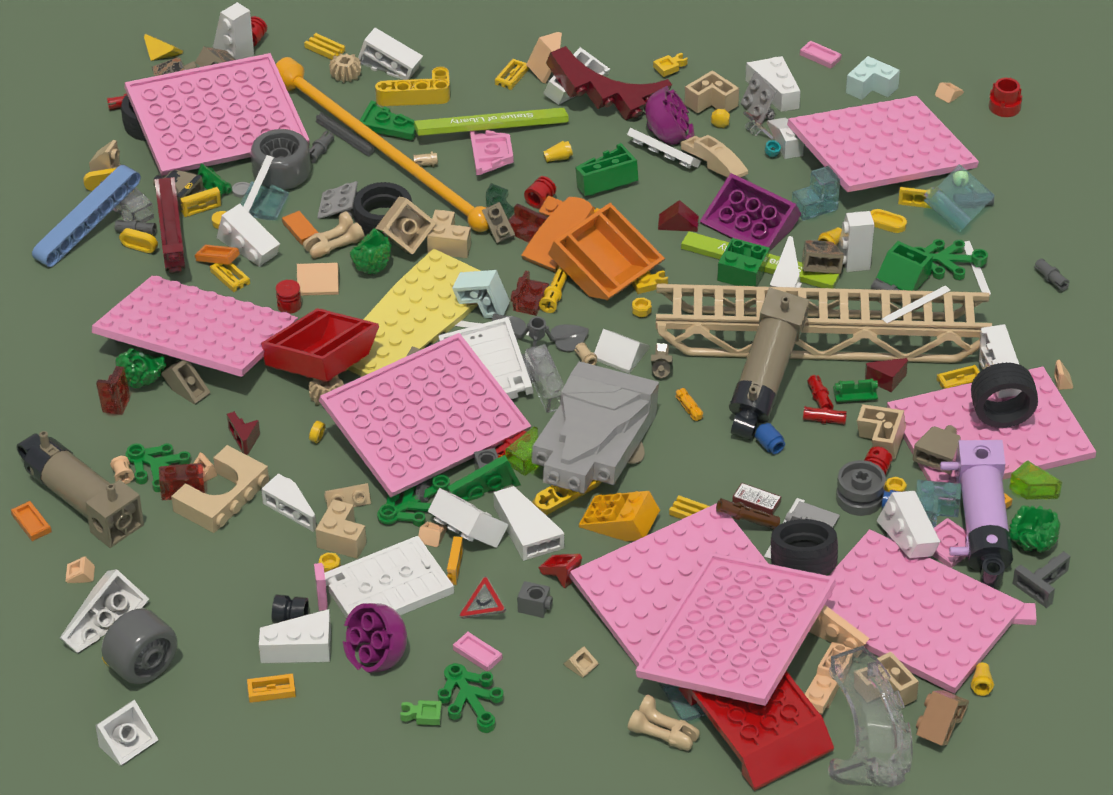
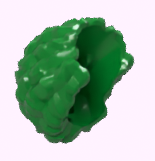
(372, 253)
(140, 367)
(1035, 528)

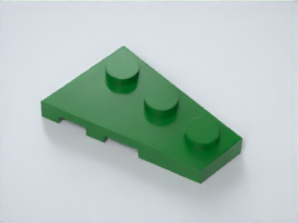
(385, 122)
(487, 478)

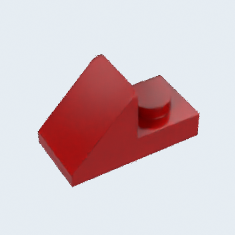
(561, 566)

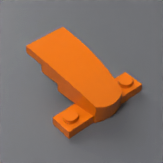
(561, 218)

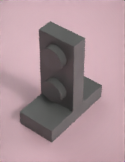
(1038, 584)

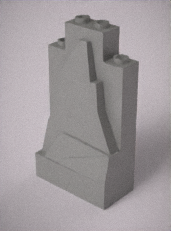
(595, 427)

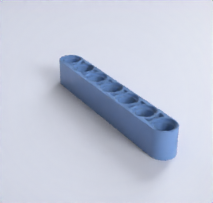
(86, 216)

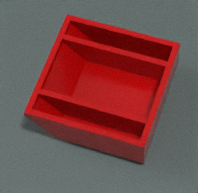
(320, 344)

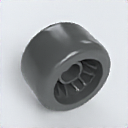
(290, 161)
(139, 646)

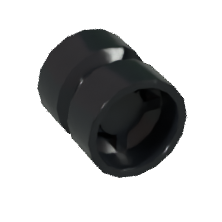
(287, 609)

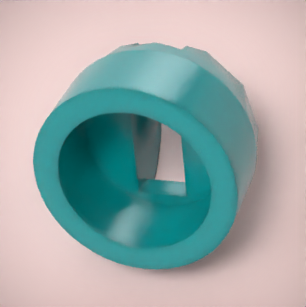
(769, 146)

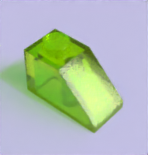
(520, 452)
(1034, 483)

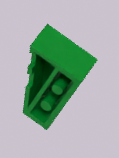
(607, 172)

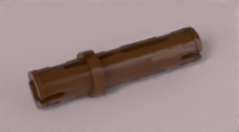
(740, 511)

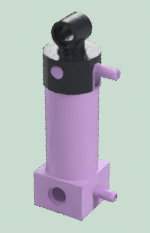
(988, 541)

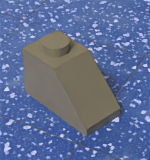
(186, 381)

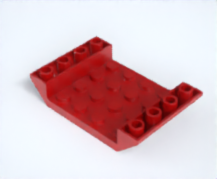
(768, 737)

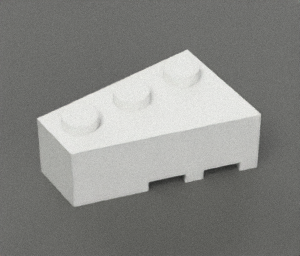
(235, 32)
(389, 55)
(857, 241)
(466, 518)

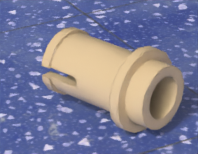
(426, 159)
(585, 354)

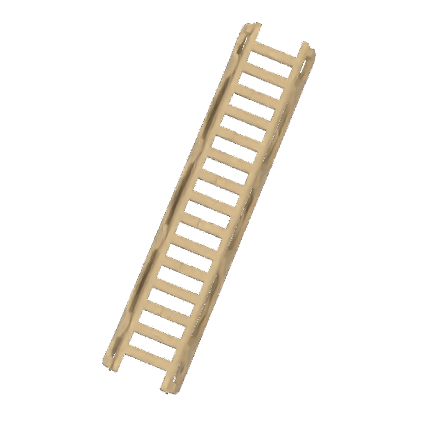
(859, 328)

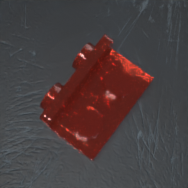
(526, 222)
(528, 295)
(114, 392)
(175, 476)

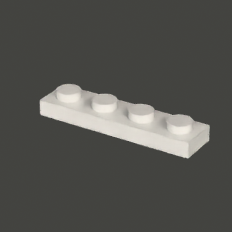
(656, 146)

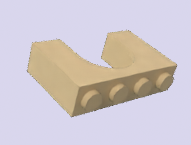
(215, 510)

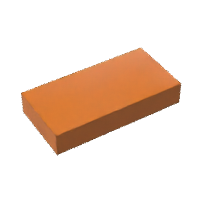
(299, 226)
(217, 254)
(31, 521)

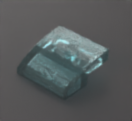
(267, 202)

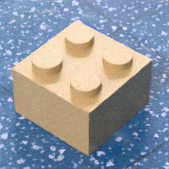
(406, 225)

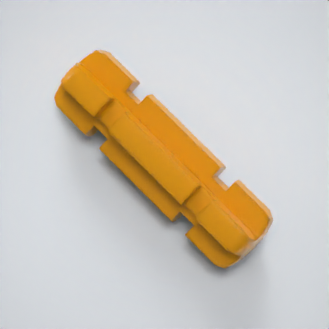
(689, 404)

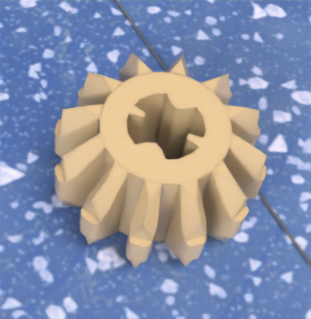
(345, 67)
(319, 388)

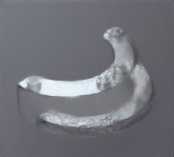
(881, 735)

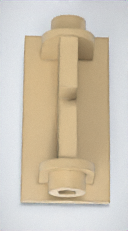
(356, 495)

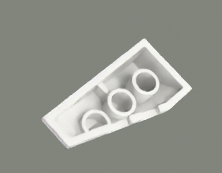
(103, 606)

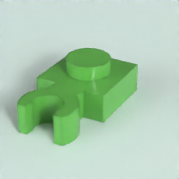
(425, 712)

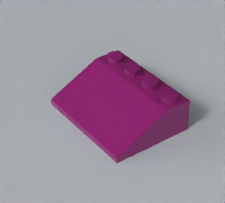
(750, 213)

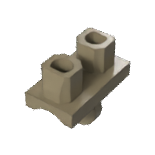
(498, 222)
(661, 361)

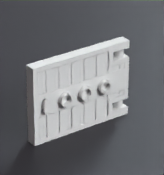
(500, 353)
(397, 576)

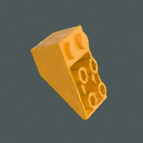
(621, 515)

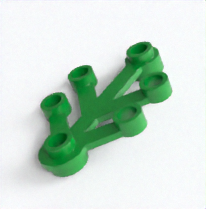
(946, 258)
(138, 455)
(390, 513)
(458, 675)

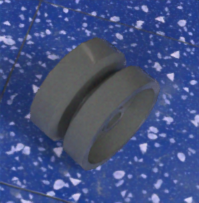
(860, 487)

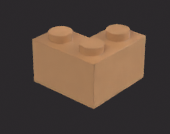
(940, 716)

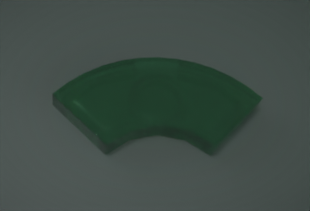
(499, 194)

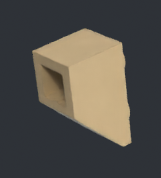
(106, 157)

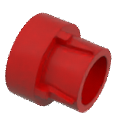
(1005, 98)

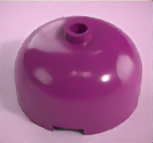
(668, 117)
(379, 627)

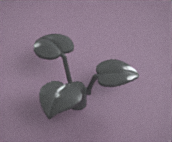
(564, 336)

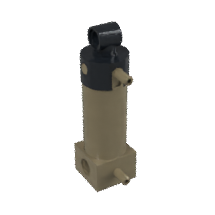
(778, 330)
(110, 508)

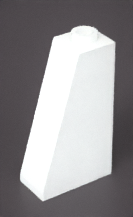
(528, 526)

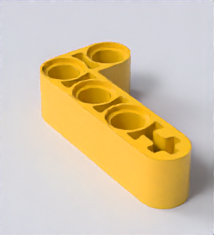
(415, 90)
(556, 502)

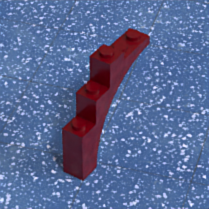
(603, 91)
(170, 225)

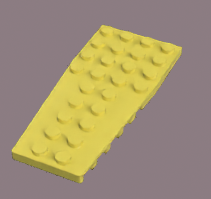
(416, 311)

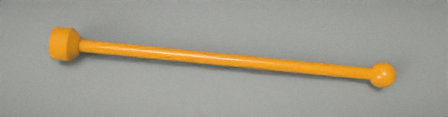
(293, 77)

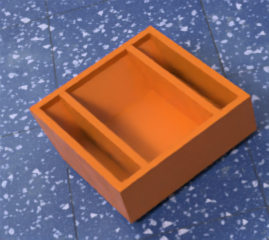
(604, 253)

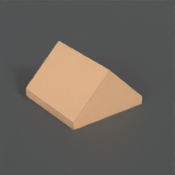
(540, 54)
(318, 278)

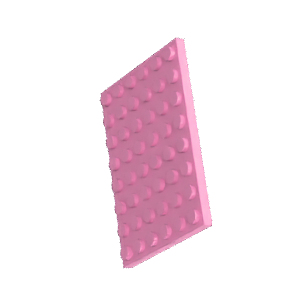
(211, 111)
(882, 143)
(193, 325)
(424, 414)
(1045, 439)
(646, 579)
(920, 610)
(736, 628)

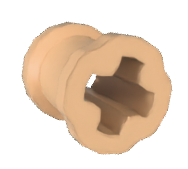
(122, 471)

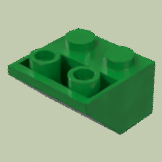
(742, 263)
(905, 267)

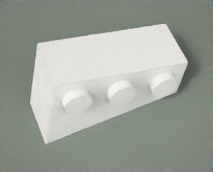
(780, 79)
(555, 90)
(244, 232)
(997, 348)
(909, 525)
(297, 640)

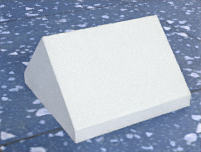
(619, 351)
(125, 733)

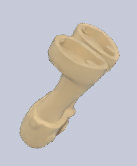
(345, 234)
(681, 734)

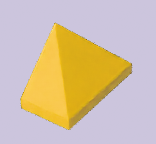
(159, 49)
(912, 197)

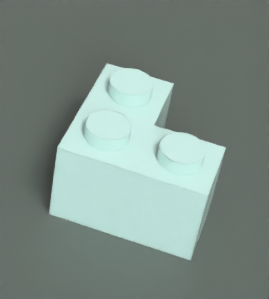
(872, 76)
(484, 289)

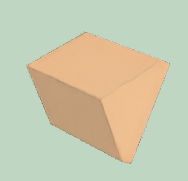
(208, 468)

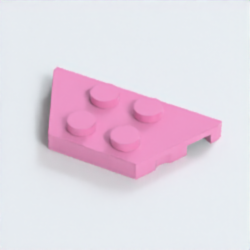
(490, 150)

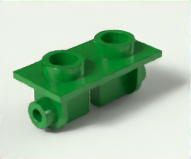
(212, 180)
(848, 391)

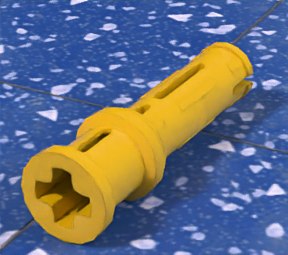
(562, 275)

